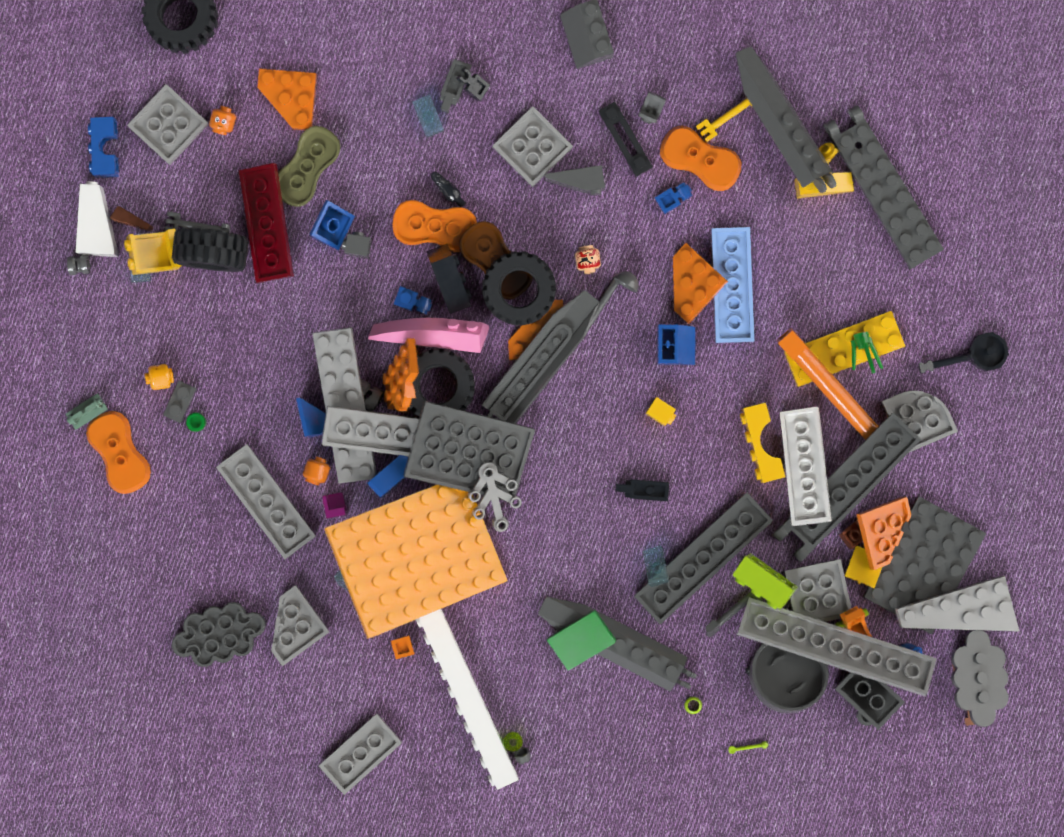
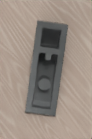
(583, 180)

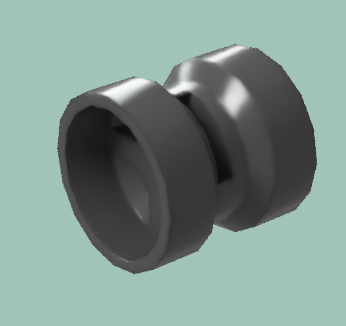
(78, 265)

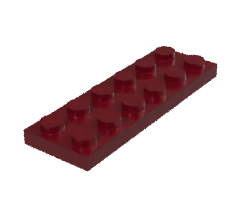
(266, 223)

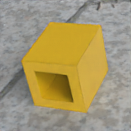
(661, 412)

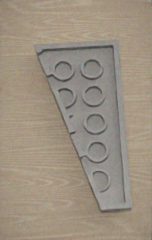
(973, 607)

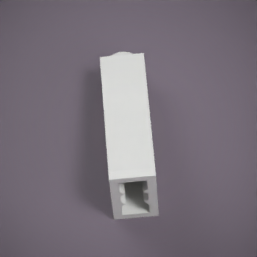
(94, 224)

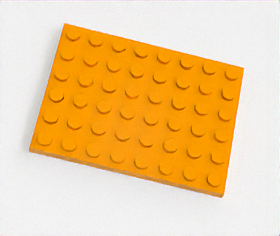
(414, 557)

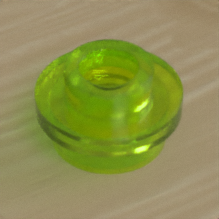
(513, 735)

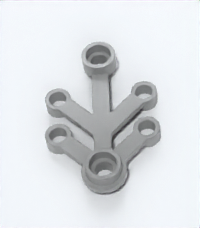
(492, 494)

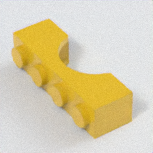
(755, 419)

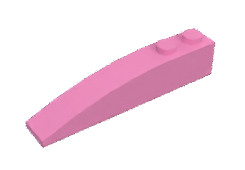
(433, 332)

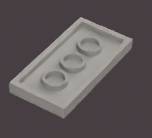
(360, 754)

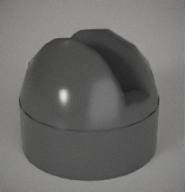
(522, 755)

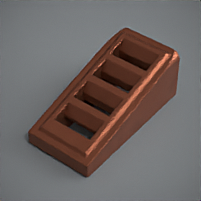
(125, 217)

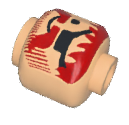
(587, 259)

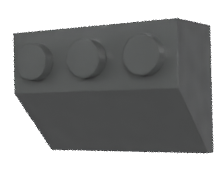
(587, 34)

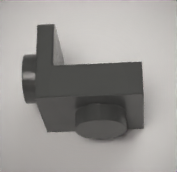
(652, 108)

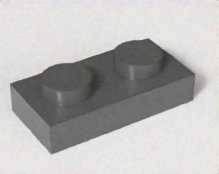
(180, 402)

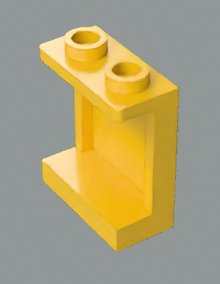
(150, 252)

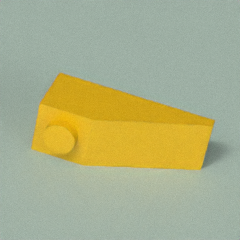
(844, 185)

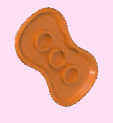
(689, 152)
(419, 224)
(112, 439)

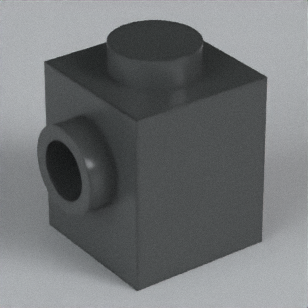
(357, 245)

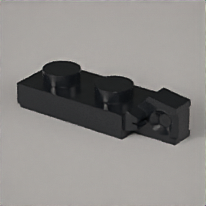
(644, 490)

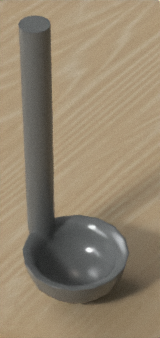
(623, 278)

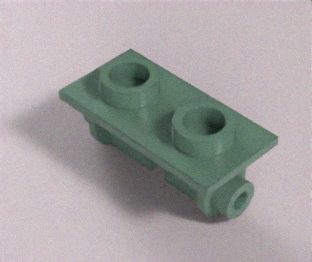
(86, 411)

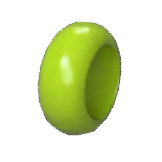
(688, 700)

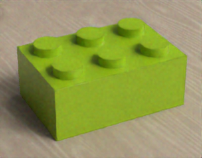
(764, 581)

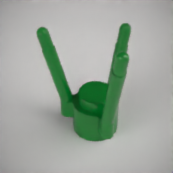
(863, 341)

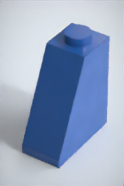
(389, 476)

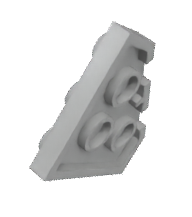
(295, 626)

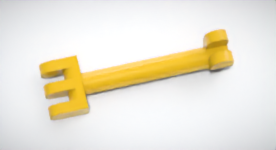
(721, 120)

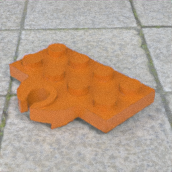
(400, 377)

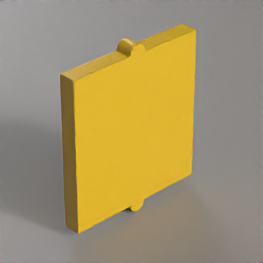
(859, 569)

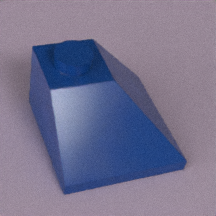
(311, 418)

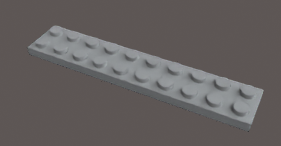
(837, 647)

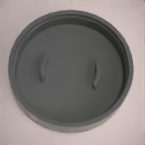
(786, 680)

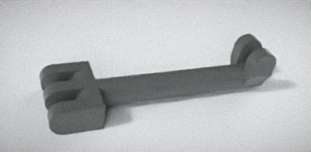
(189, 224)
(714, 626)

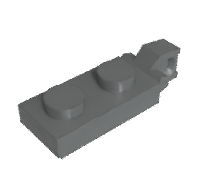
(452, 87)

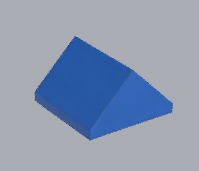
(331, 225)

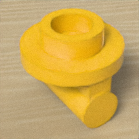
(828, 151)

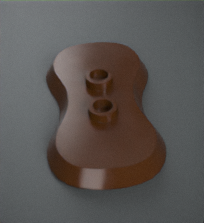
(482, 246)

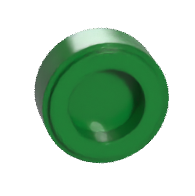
(196, 422)

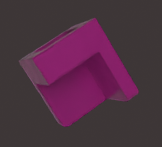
(334, 505)

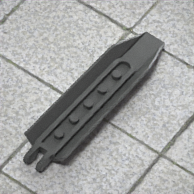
(783, 122)
(541, 359)
(631, 648)

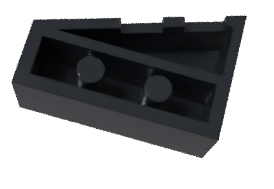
(449, 279)

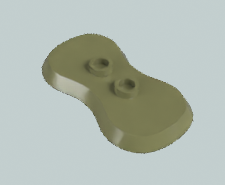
(314, 153)

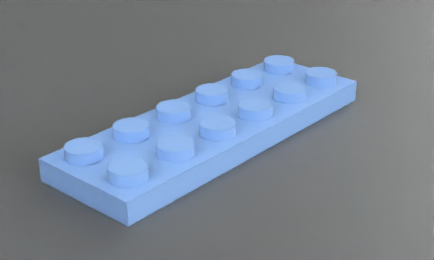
(735, 300)

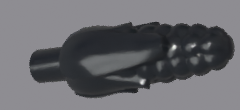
(450, 192)

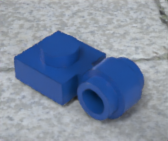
(669, 200)
(408, 298)

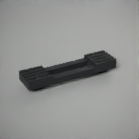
(611, 115)

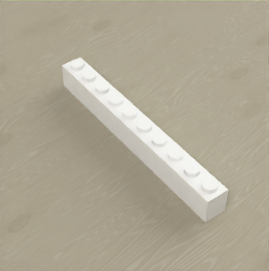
(468, 698)

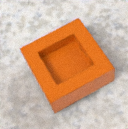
(402, 647)

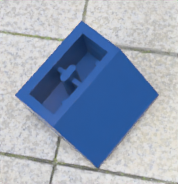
(675, 345)

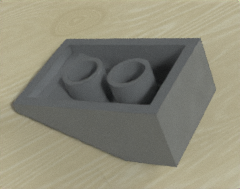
(870, 698)

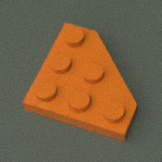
(290, 95)
(693, 282)
(526, 333)
(881, 530)

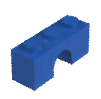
(102, 130)

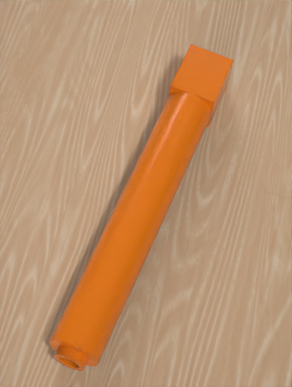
(827, 383)

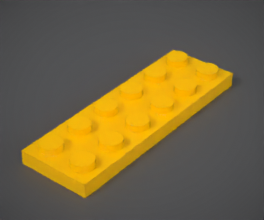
(836, 348)

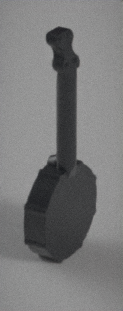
(985, 352)

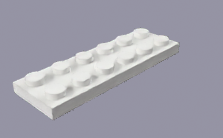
(805, 466)

